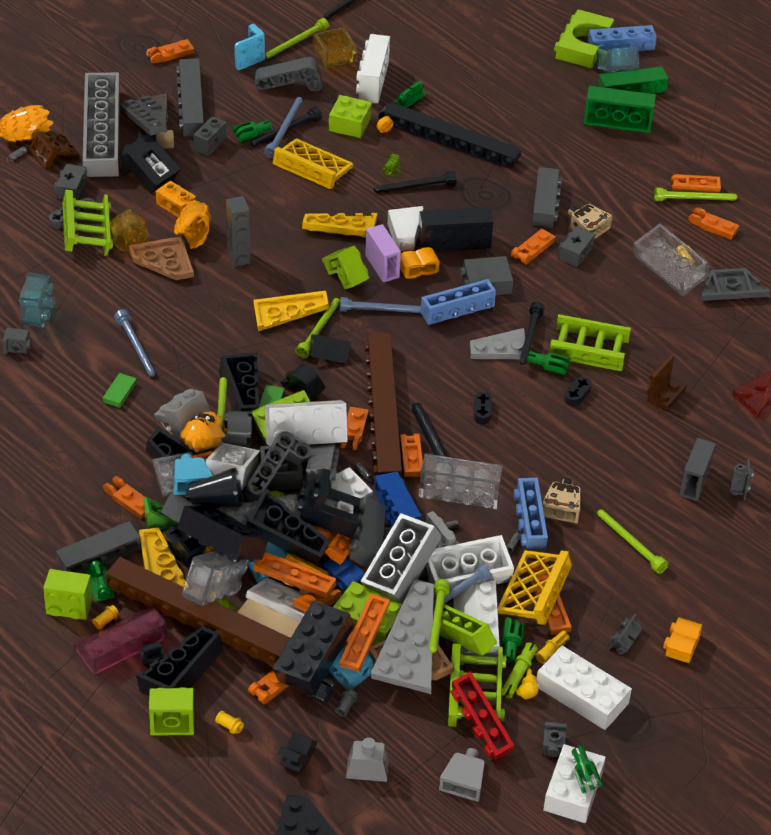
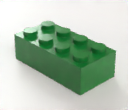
(619, 109)

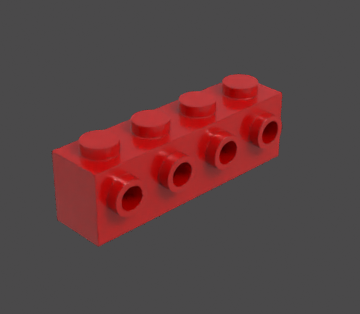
(480, 712)

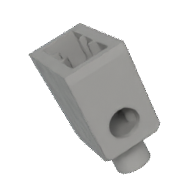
(367, 761)
(463, 775)

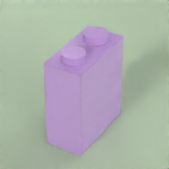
(383, 253)

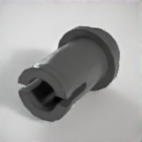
(345, 704)

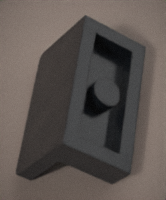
(330, 348)

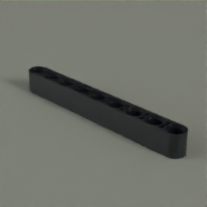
(451, 135)

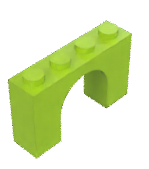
(576, 51)

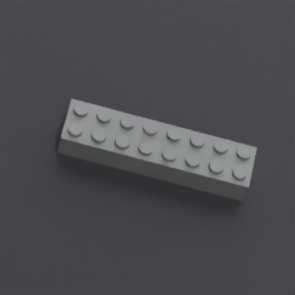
(101, 124)

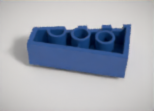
(395, 496)

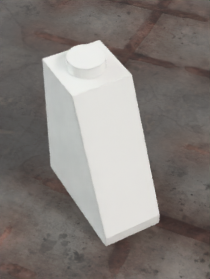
(404, 226)

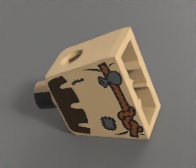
(590, 219)
(562, 501)

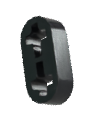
(570, 398)
(486, 408)

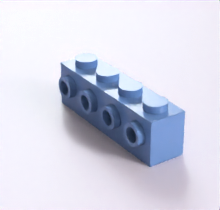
(636, 36)
(458, 301)
(531, 515)

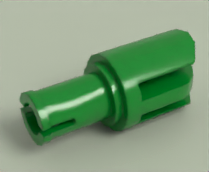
(251, 130)
(550, 362)
(512, 638)
(584, 769)

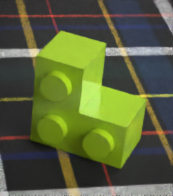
(347, 266)

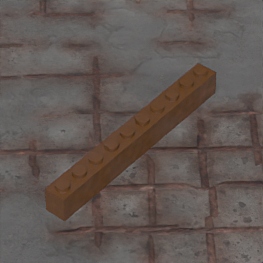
(383, 404)
(166, 597)

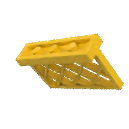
(311, 169)
(552, 586)

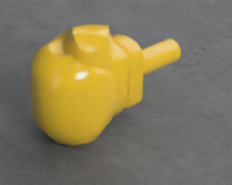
(528, 687)

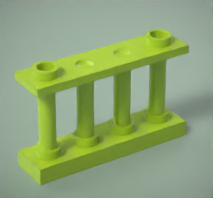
(71, 227)
(591, 355)
(458, 659)

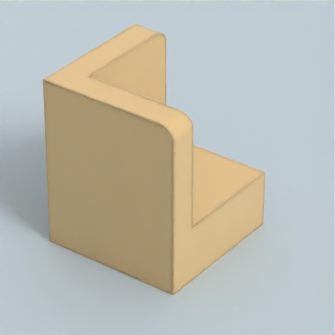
(165, 139)

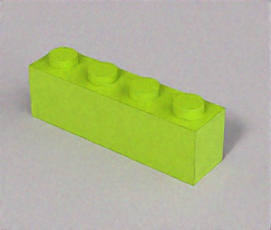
(466, 631)

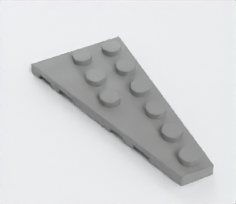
(406, 652)

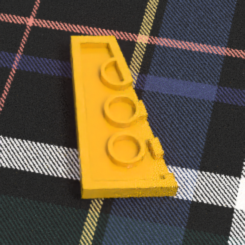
(340, 223)
(287, 308)
(158, 557)

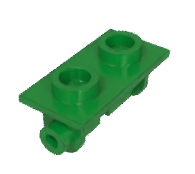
(411, 95)
(99, 582)

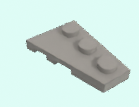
(498, 346)

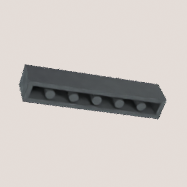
(191, 97)

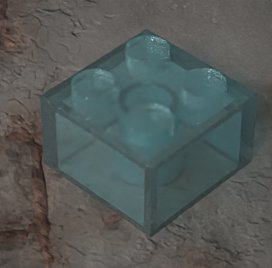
(618, 59)
(36, 300)

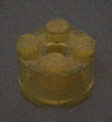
(128, 229)

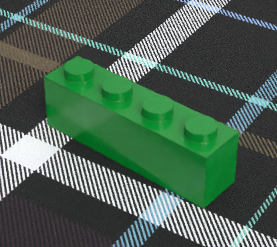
(640, 80)

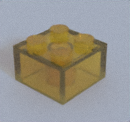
(334, 47)

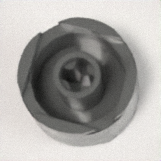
(238, 428)

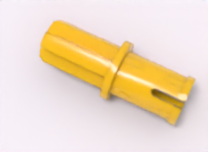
(551, 647)

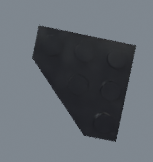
(302, 818)

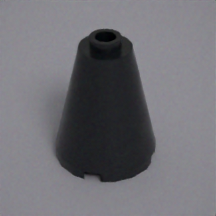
(217, 490)

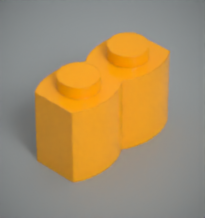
(419, 263)
(683, 640)

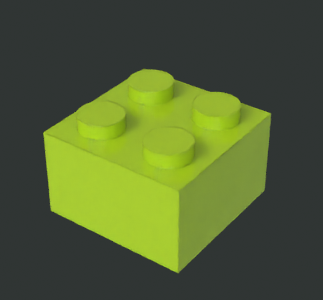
(350, 116)
(68, 594)
(171, 711)

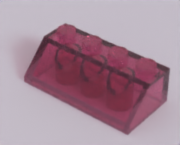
(121, 640)

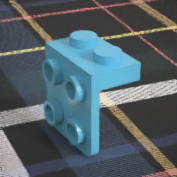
(251, 49)

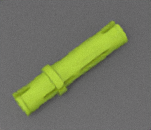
(522, 662)

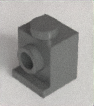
(16, 341)
(553, 739)

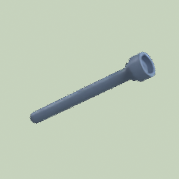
(269, 150)
(348, 304)
(123, 318)
(481, 574)

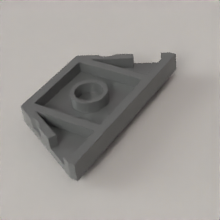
(732, 284)

